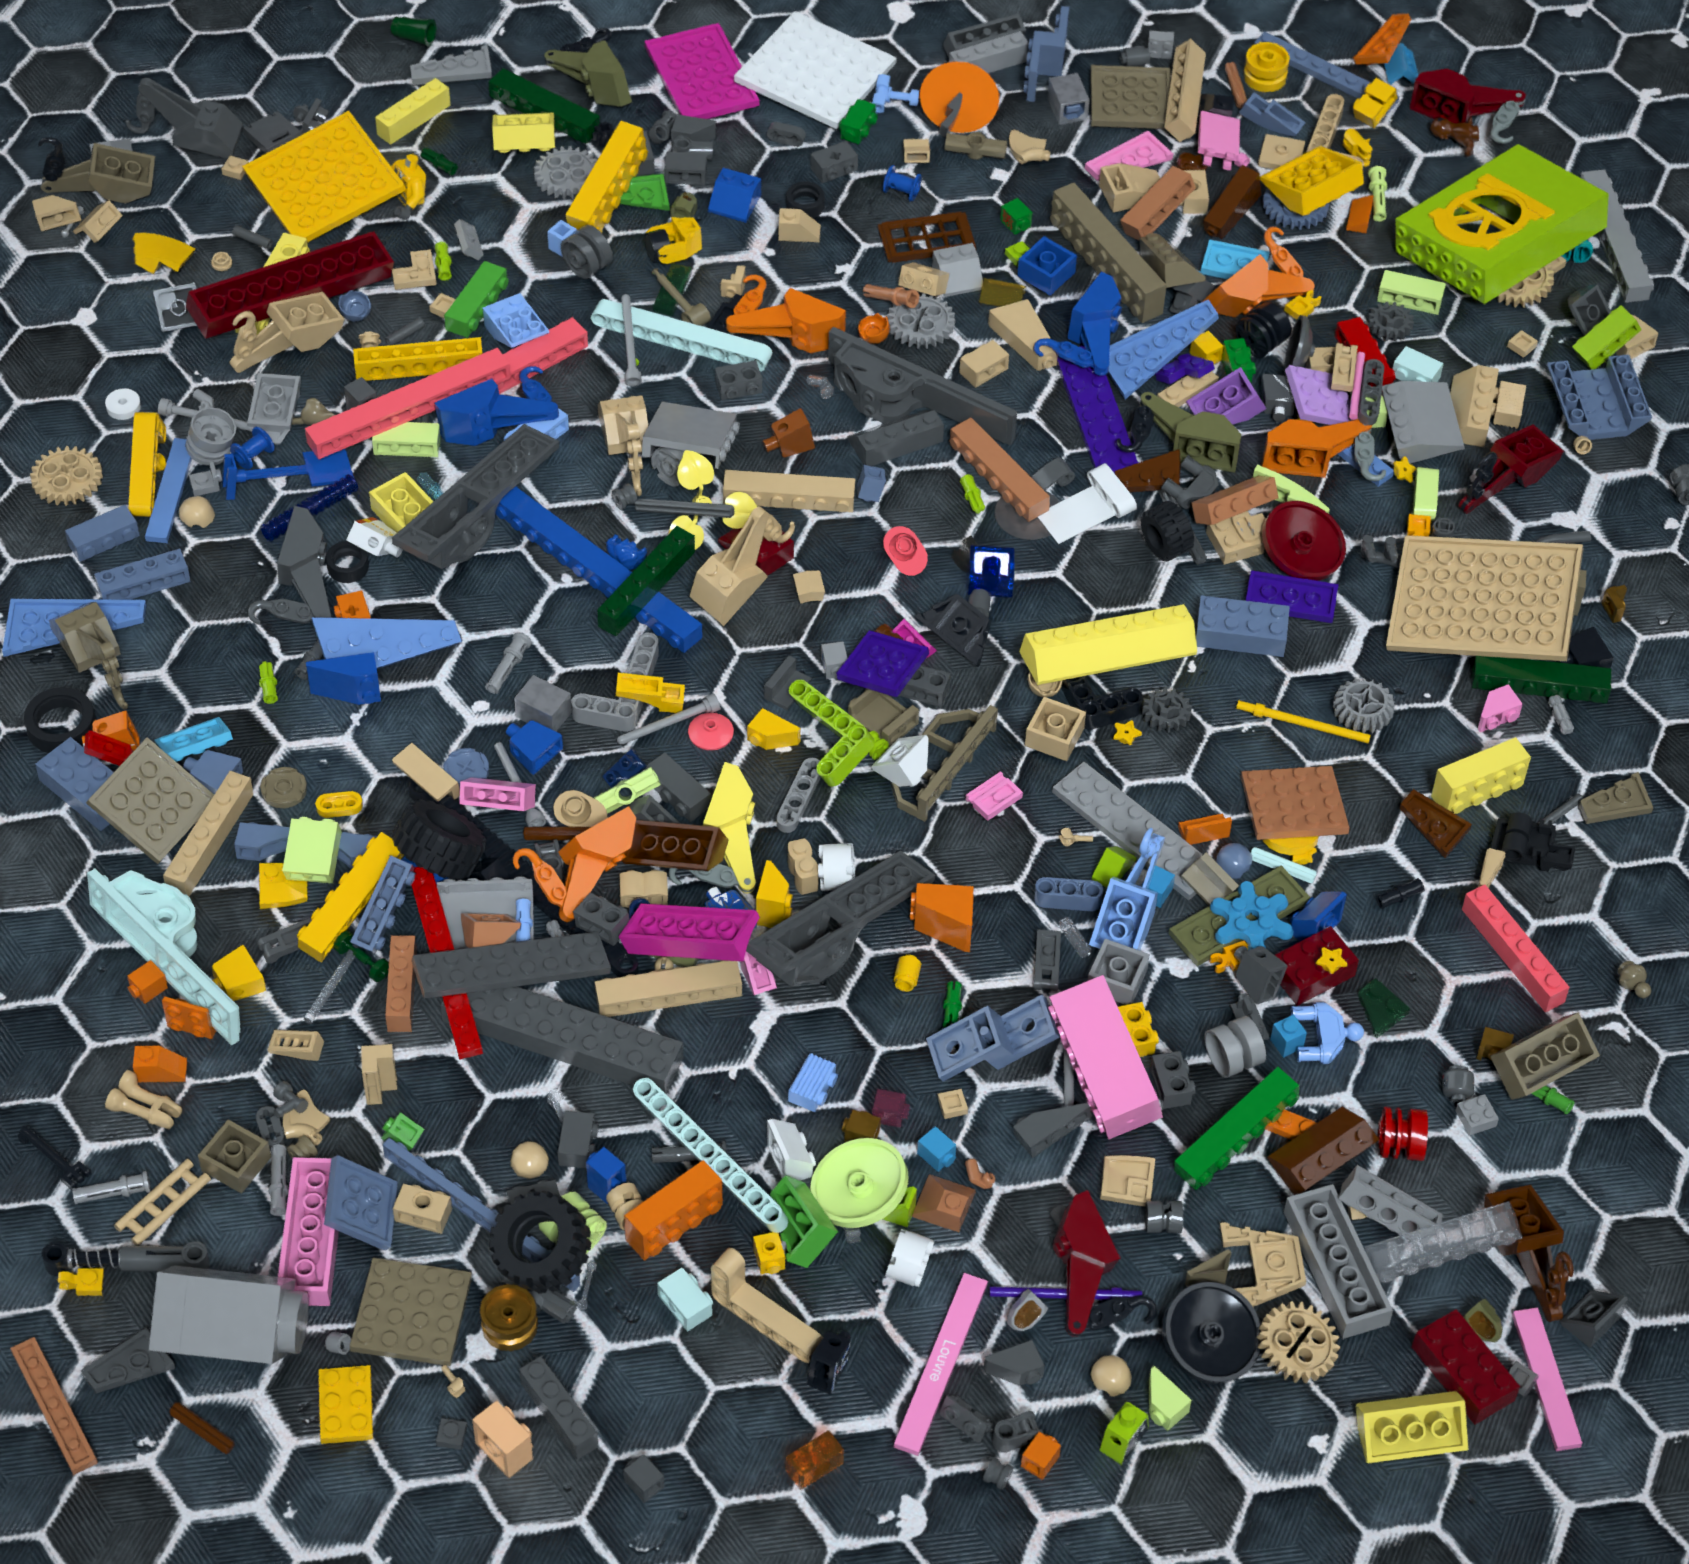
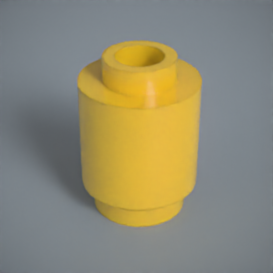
(907, 973)

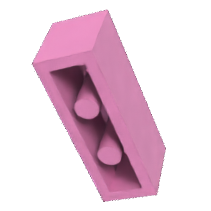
(497, 794)

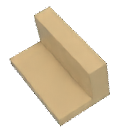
(99, 221)

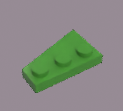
(647, 192)

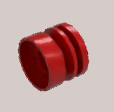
(1402, 1133)

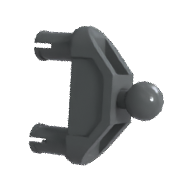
(1202, 486)

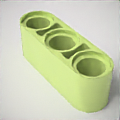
(1426, 492)

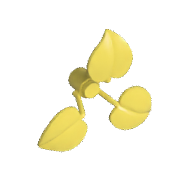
(695, 471)

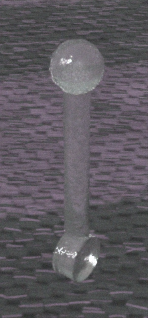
(582, 1303)

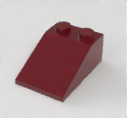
(771, 554)

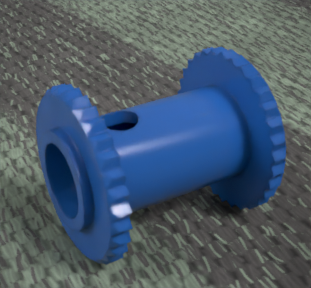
(902, 183)
(259, 442)

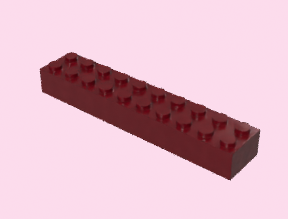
(324, 270)

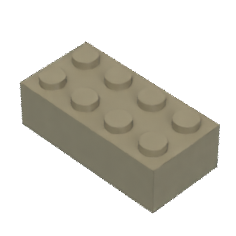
(1545, 1056)

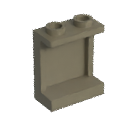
(884, 715)

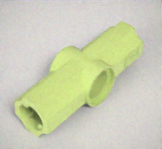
(638, 784)

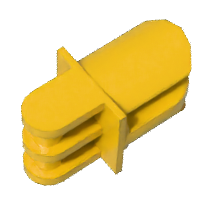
(1357, 145)

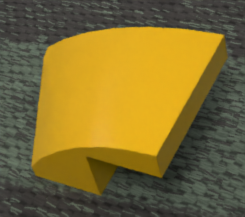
(155, 249)

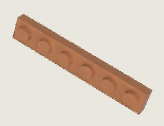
(54, 1406)

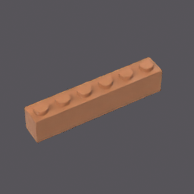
(999, 470)

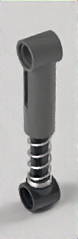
(127, 1258)

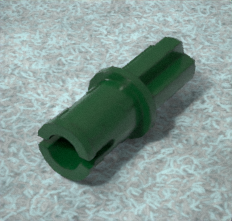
(439, 161)

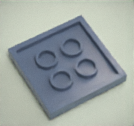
(360, 1203)

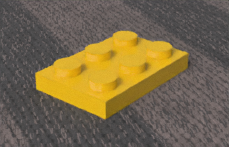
(345, 1404)

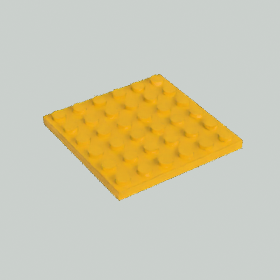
(324, 177)

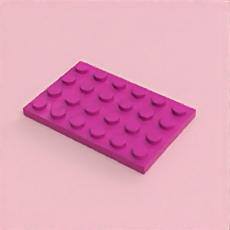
(700, 72)

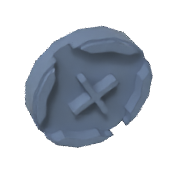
(466, 764)

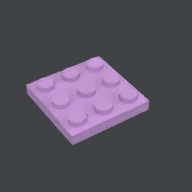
(1315, 397)

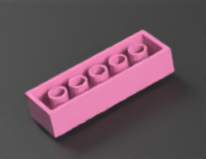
(307, 1243)

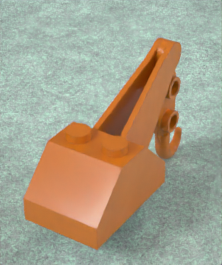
(1258, 284)
(799, 318)
(587, 858)

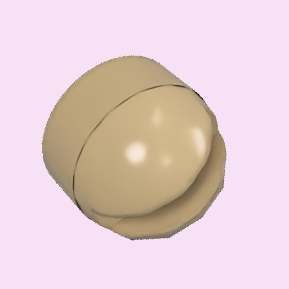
(1585, 445)
(663, 960)

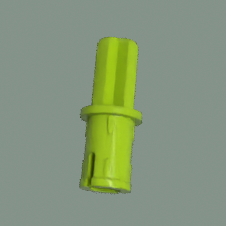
(972, 493)
(268, 682)

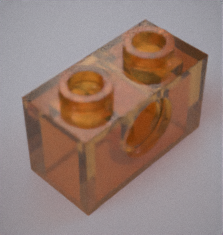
(814, 1460)

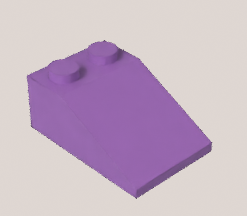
(1230, 397)

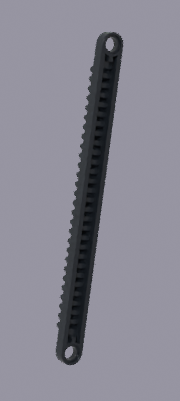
(498, 850)

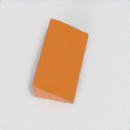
(1360, 214)

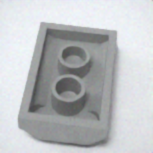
(274, 404)

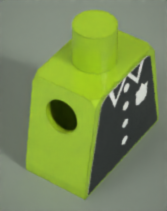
(1127, 1426)

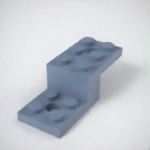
(1046, 54)
(992, 1037)

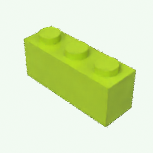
(1606, 337)

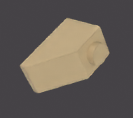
(55, 212)
(797, 226)

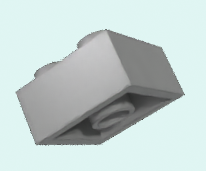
(1161, 44)
(1477, 1114)

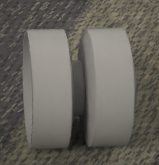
(1235, 1046)

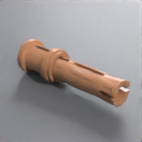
(897, 295)

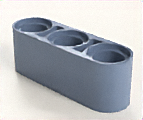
(1084, 894)

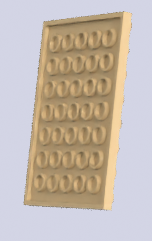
(1485, 598)

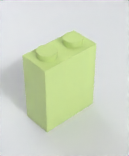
(312, 850)

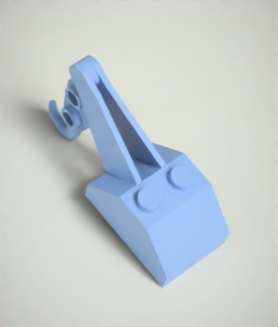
(1129, 907)

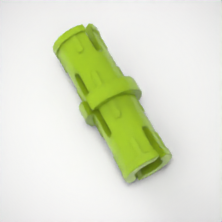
(443, 261)

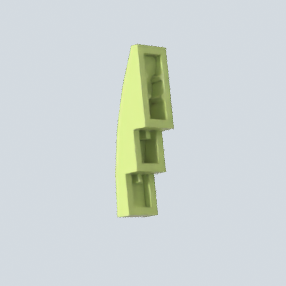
(1288, 489)

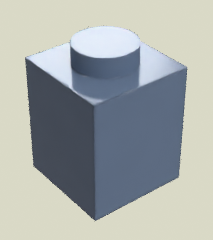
(871, 483)

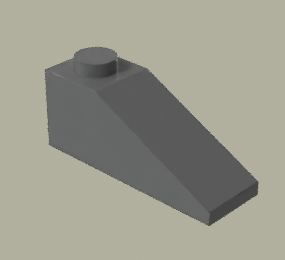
(1047, 1127)

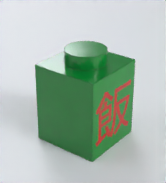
(1016, 216)

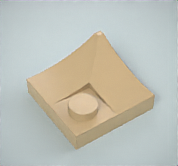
(1127, 1179)

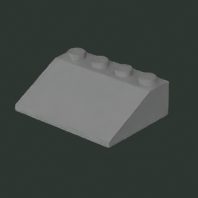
(1422, 419)

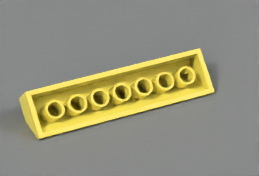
(1109, 644)

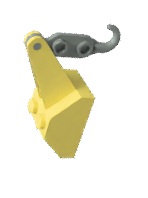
(730, 811)

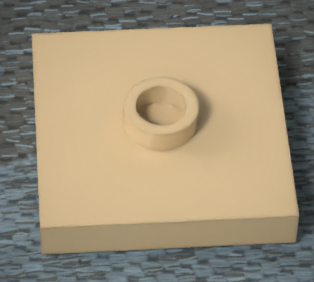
(1279, 150)

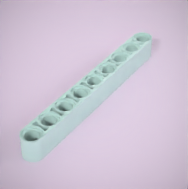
(682, 335)
(719, 1159)

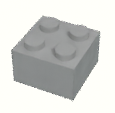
(1122, 968)

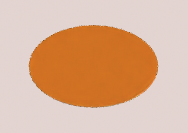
(979, 96)

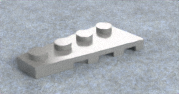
(458, 68)

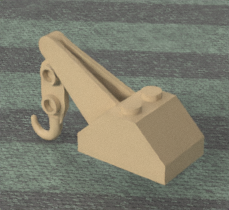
(296, 321)
(623, 429)
(732, 575)

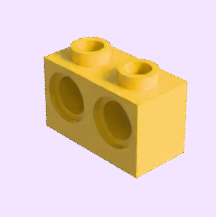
(1140, 1028)

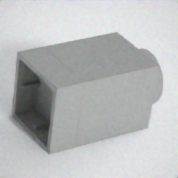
(227, 1315)

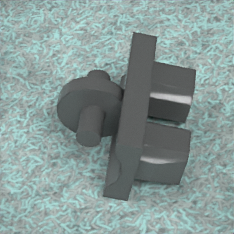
(307, 116)

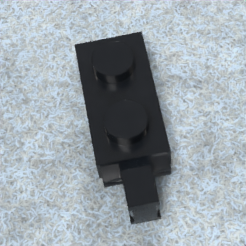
(725, 310)

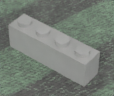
(995, 53)

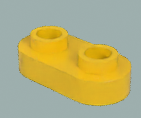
(339, 804)

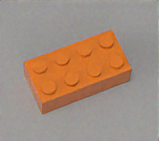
(673, 1210)

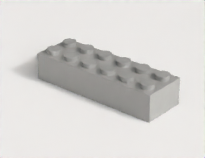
(1338, 1261)

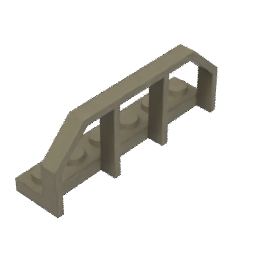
(961, 753)

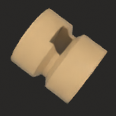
(622, 1200)

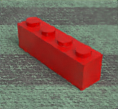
(1357, 333)

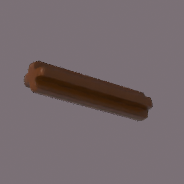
(552, 833)
(202, 1428)

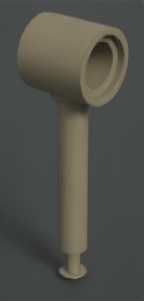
(693, 314)

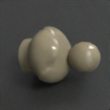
(1633, 978)

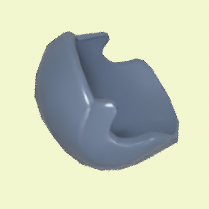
(354, 306)
(1234, 859)

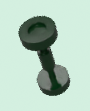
(378, 970)

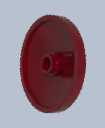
(1304, 540)

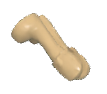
(160, 1105)

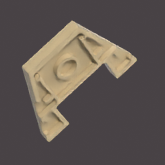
(1274, 1258)

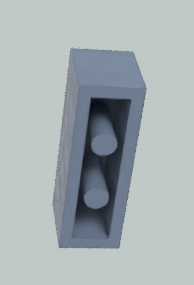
(102, 533)

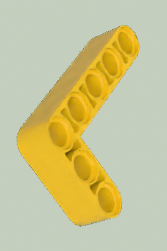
(147, 433)

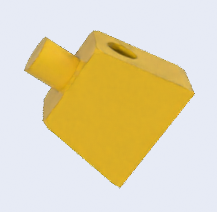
(238, 975)

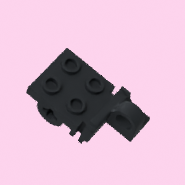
(1531, 842)

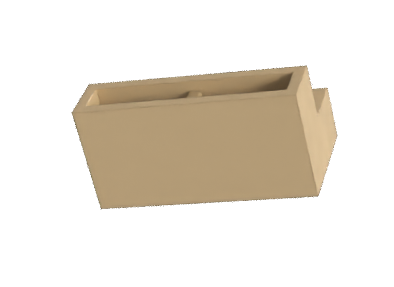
(378, 1071)

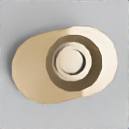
(578, 809)

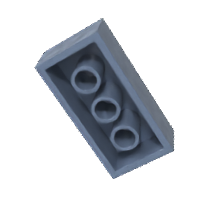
(1242, 626)
(74, 778)

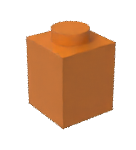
(147, 982)
(1041, 1455)

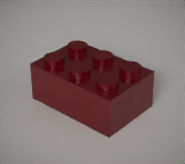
(1307, 979)

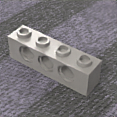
(1386, 1203)

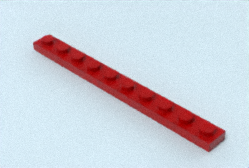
(439, 940)

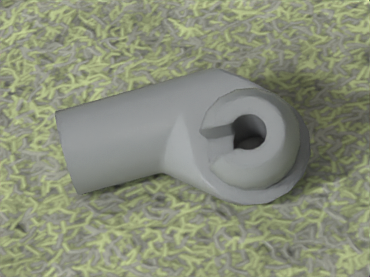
(205, 399)

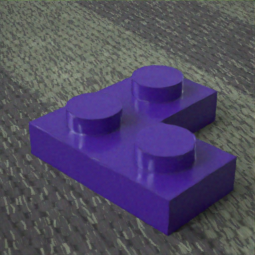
(1184, 365)

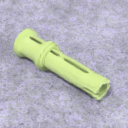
(1378, 187)

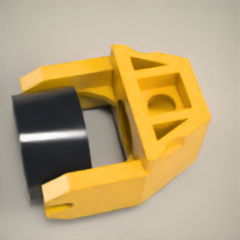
(683, 231)

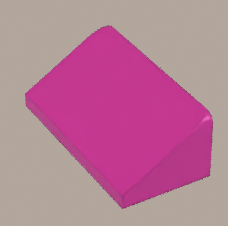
(910, 634)

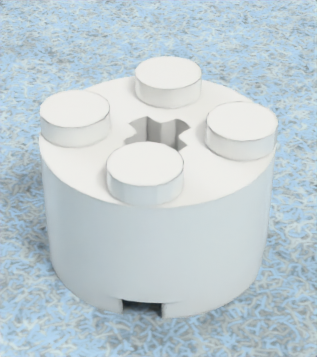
(836, 865)
(909, 1258)

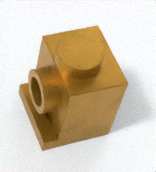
(1492, 1042)

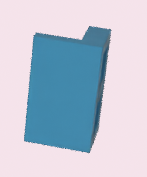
(1401, 64)

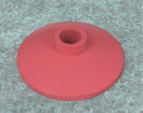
(710, 738)

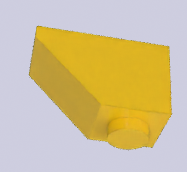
(772, 731)

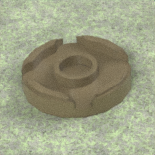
(283, 787)

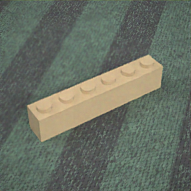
(1185, 90)
(792, 490)
(209, 833)
(668, 988)

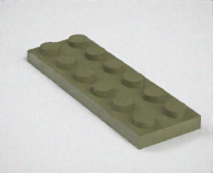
(1198, 932)

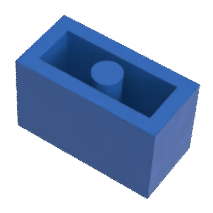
(604, 1173)

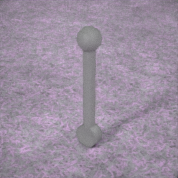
(65, 233)

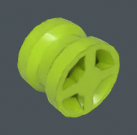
(880, 746)

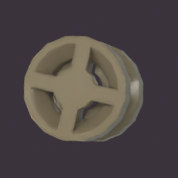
(302, 1149)

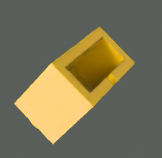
(1375, 103)

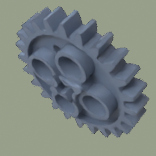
(1287, 217)

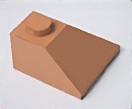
(487, 928)
(944, 1203)

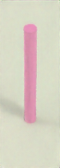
(1355, 399)

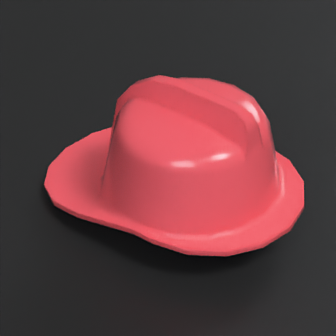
(905, 550)

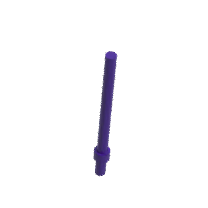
(1060, 1293)

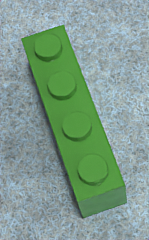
(478, 293)

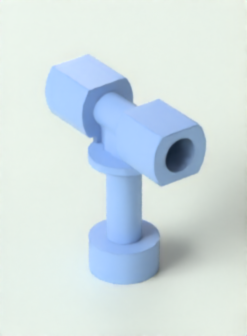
(885, 94)

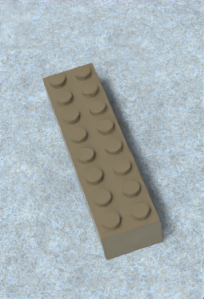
(1108, 251)

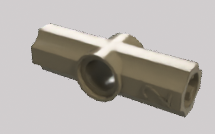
(975, 145)

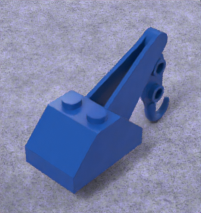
(1090, 324)
(480, 410)

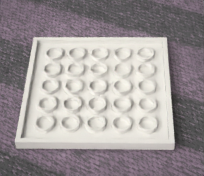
(814, 69)

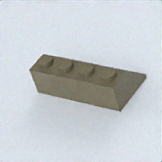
(1168, 261)

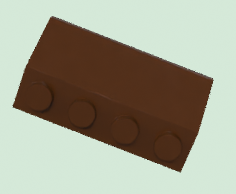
(676, 846)
(1322, 1150)

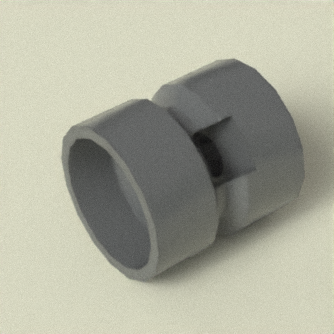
(1680, 481)
(1163, 1216)

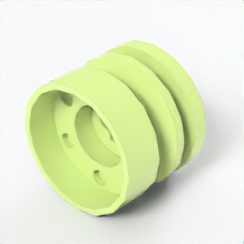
(594, 1221)

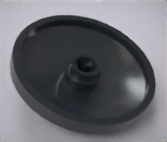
(1211, 1333)

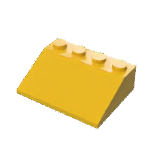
(1314, 179)

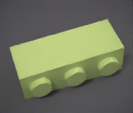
(1411, 292)
(409, 440)

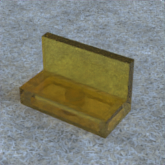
(1001, 293)

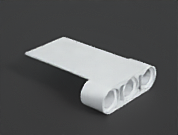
(1089, 507)

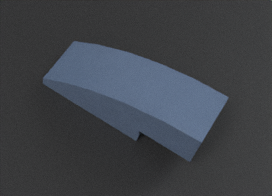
(1271, 116)

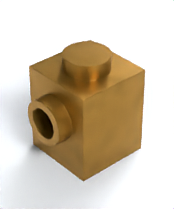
(861, 1125)

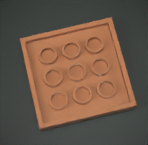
(1294, 802)

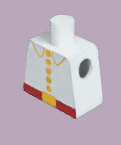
(373, 537)

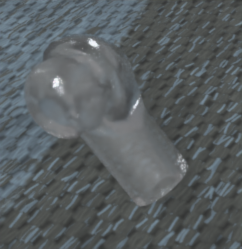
(823, 383)

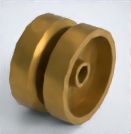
(508, 1317)

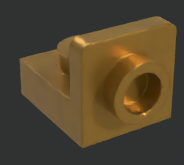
(1614, 602)

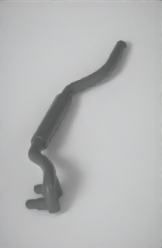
(1391, 557)

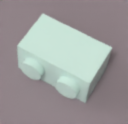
(1416, 367)
(685, 1298)

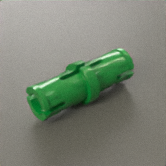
(952, 1004)

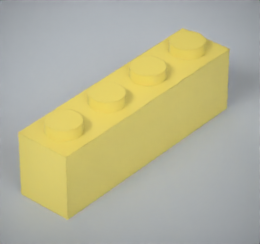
(412, 111)

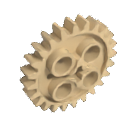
(1530, 288)
(66, 475)
(1318, 1356)

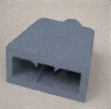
(213, 768)

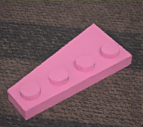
(1140, 152)

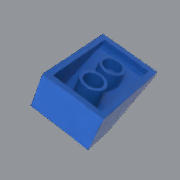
(345, 678)

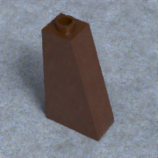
(1233, 202)

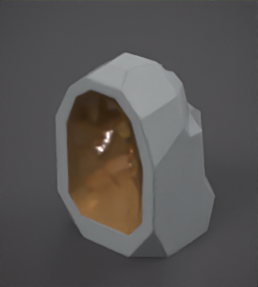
(1026, 1311)

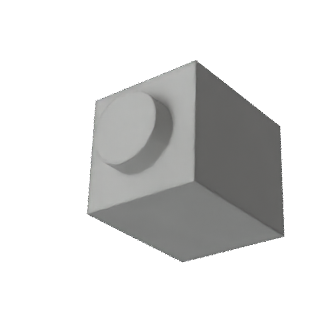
(833, 657)

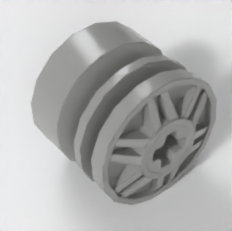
(210, 435)

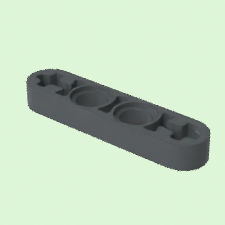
(1373, 392)

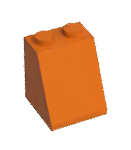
(944, 913)

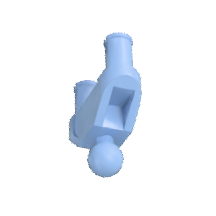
(1330, 1032)

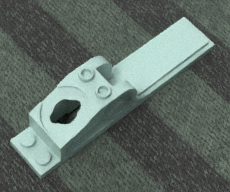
(164, 932)

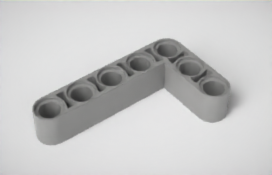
(624, 712)

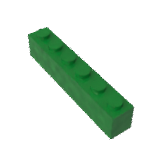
(1237, 1128)

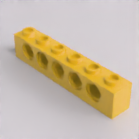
(413, 358)

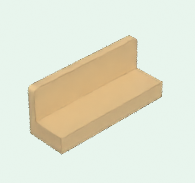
(426, 773)

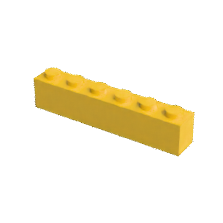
(348, 899)

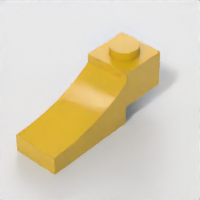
(651, 690)

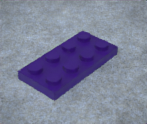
(1305, 597)

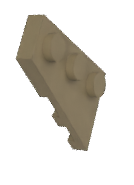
(1620, 801)

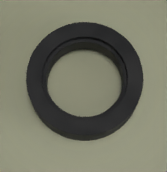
(53, 699)

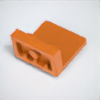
(188, 1017)

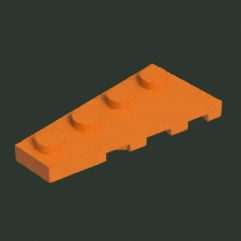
(1384, 42)

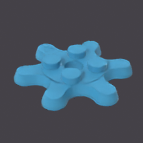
(1256, 931)

